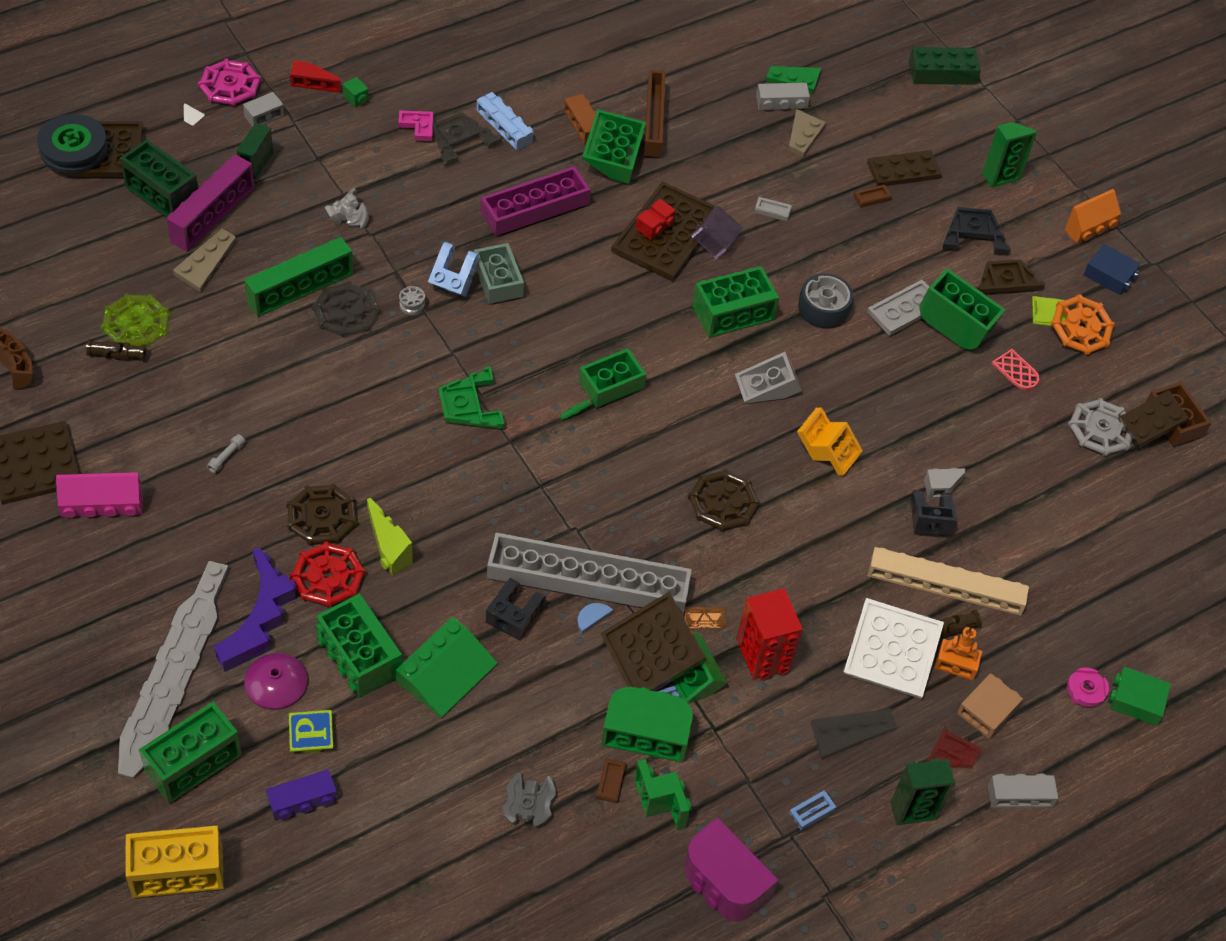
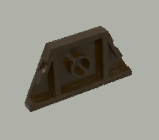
(1008, 277)

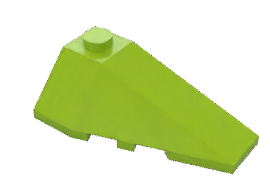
(392, 542)

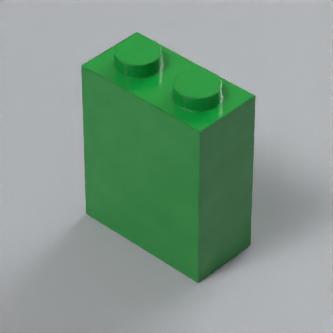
(1139, 696)

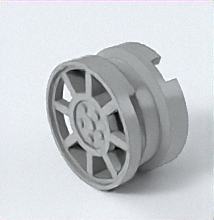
(412, 301)

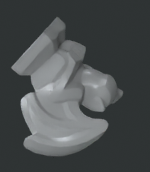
(345, 211)

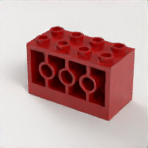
(769, 634)

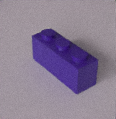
(301, 795)

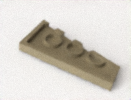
(201, 264)

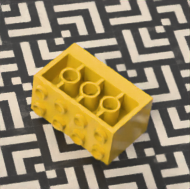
(174, 861)

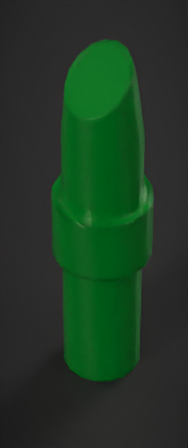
(574, 410)

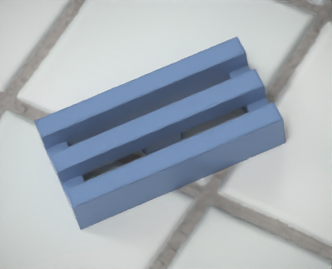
(799, 818)

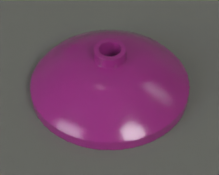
(279, 690)

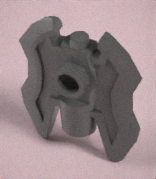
(528, 802)

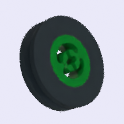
(72, 155)

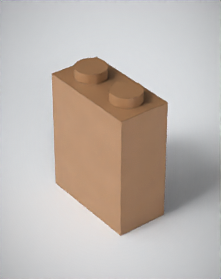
(989, 706)

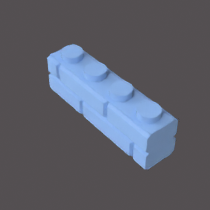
(505, 121)

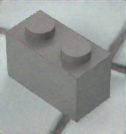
(263, 109)

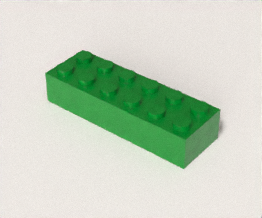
(299, 277)

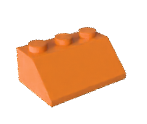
(1093, 217)

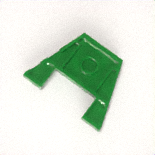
(462, 405)

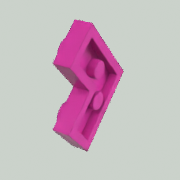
(420, 120)

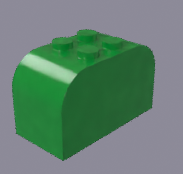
(959, 310)
(648, 723)

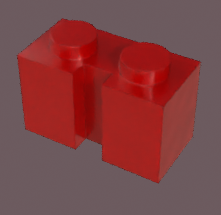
(654, 221)

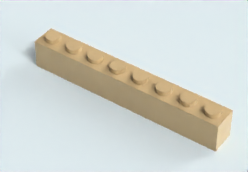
(948, 581)

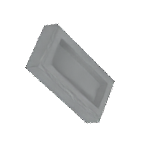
(773, 209)

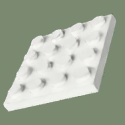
(893, 648)

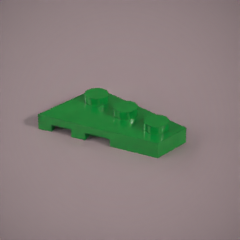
(794, 75)

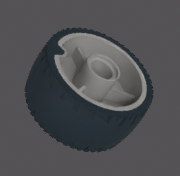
(825, 301)

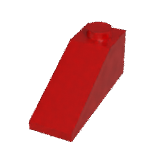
(313, 77)

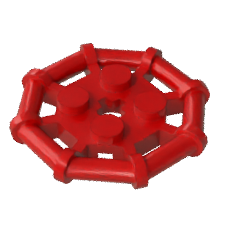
(324, 564)

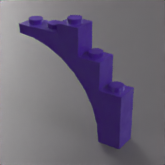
(252, 637)

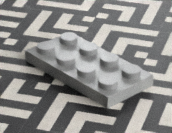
(899, 309)

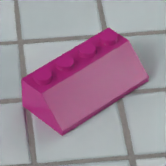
(99, 494)

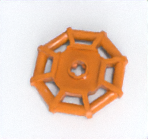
(1085, 316)

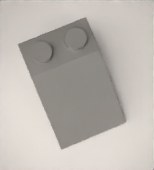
(769, 380)

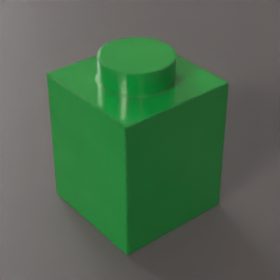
(355, 92)

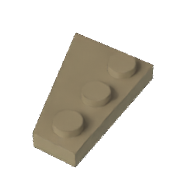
(804, 132)

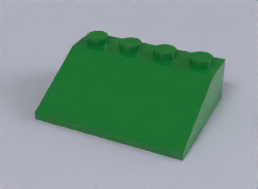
(614, 144)
(445, 668)

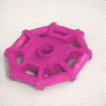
(220, 82)

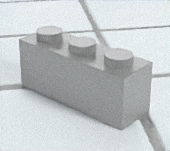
(782, 96)
(1022, 791)

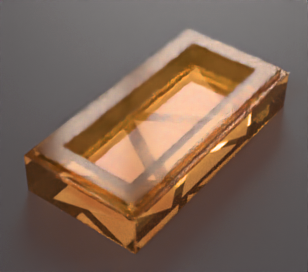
(705, 617)

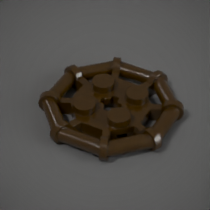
(725, 490)
(318, 523)

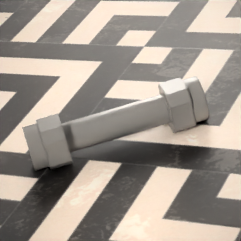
(216, 464)

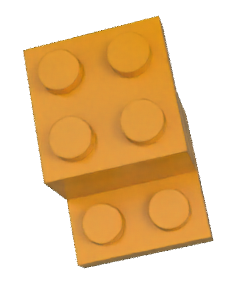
(829, 441)

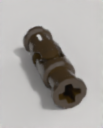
(110, 349)
(959, 622)

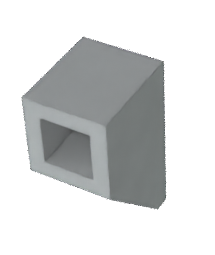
(942, 481)

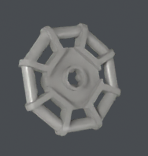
(1107, 415)

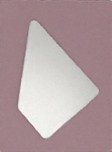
(191, 115)

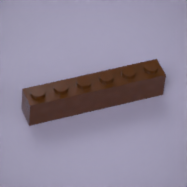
(654, 113)

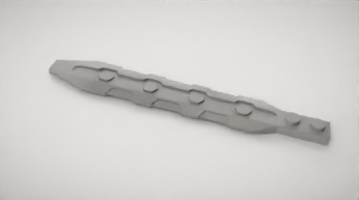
(172, 670)

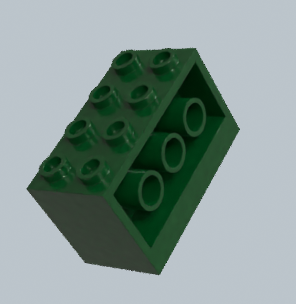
(157, 177)

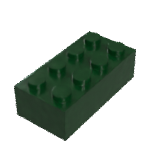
(944, 65)
(922, 791)

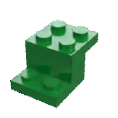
(662, 794)

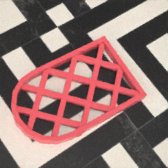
(995, 363)

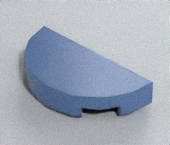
(592, 615)

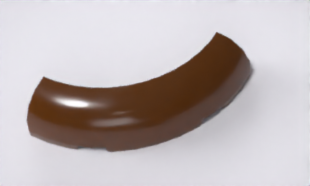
(15, 359)

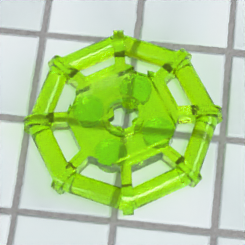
(135, 328)

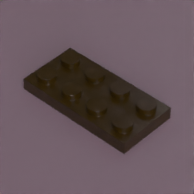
(904, 168)

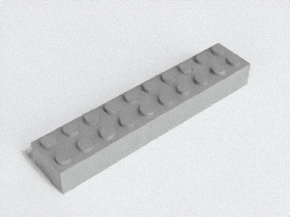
(585, 572)

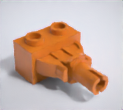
(959, 656)

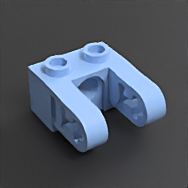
(450, 280)

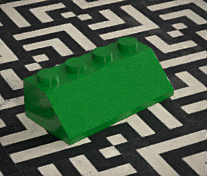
(1008, 153)

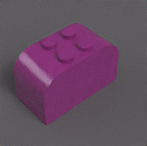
(727, 873)

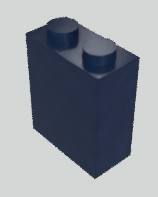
(1112, 269)

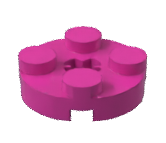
(1084, 697)

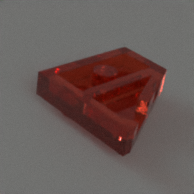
(955, 749)

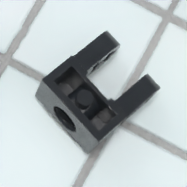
(933, 519)
(509, 617)

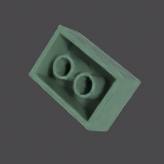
(499, 273)

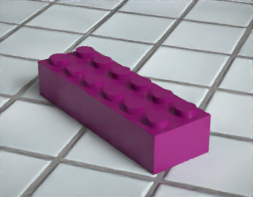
(535, 200)
(210, 203)

